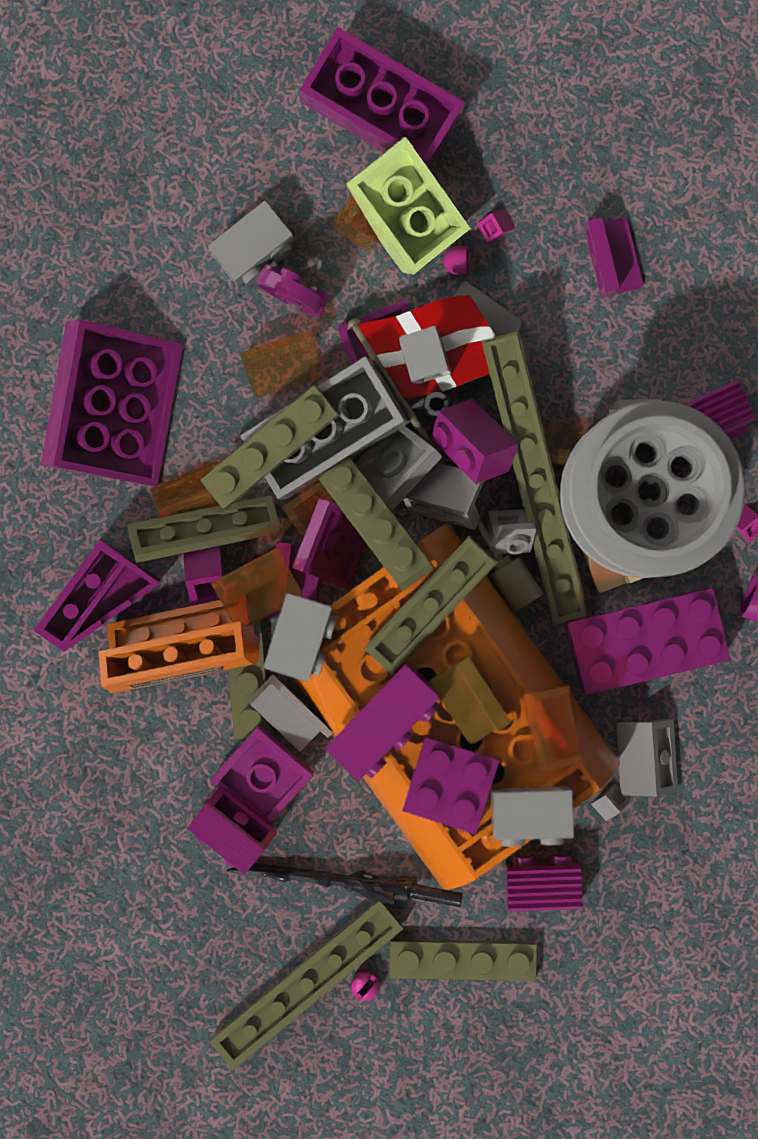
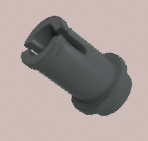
(430, 398)

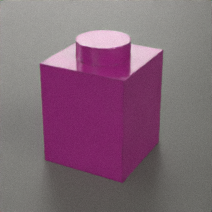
(200, 571)

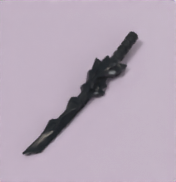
(367, 885)

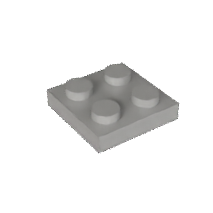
(397, 465)

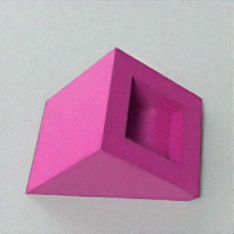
(496, 225)
(748, 524)

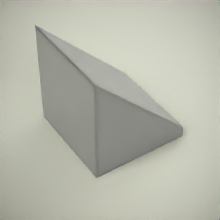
(610, 802)

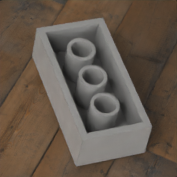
(366, 417)

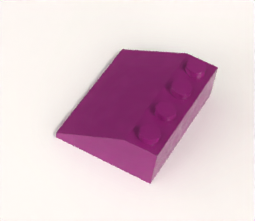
(111, 403)

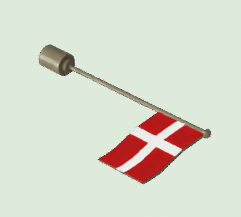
(461, 331)

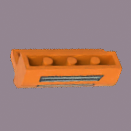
(175, 647)

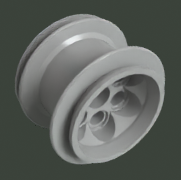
(712, 482)

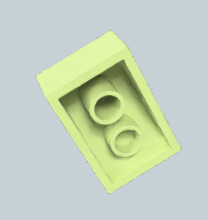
(407, 207)

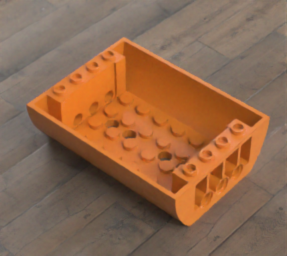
(509, 664)

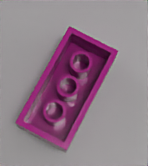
(380, 98)
(647, 641)

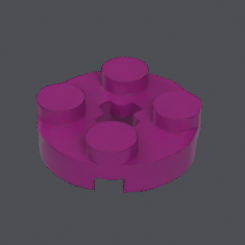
(287, 288)

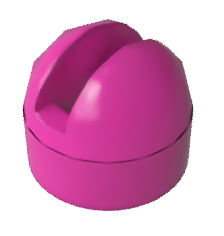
(457, 260)
(360, 980)

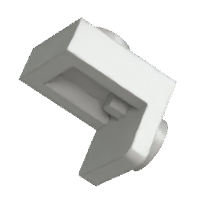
(510, 531)

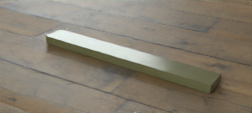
(535, 477)

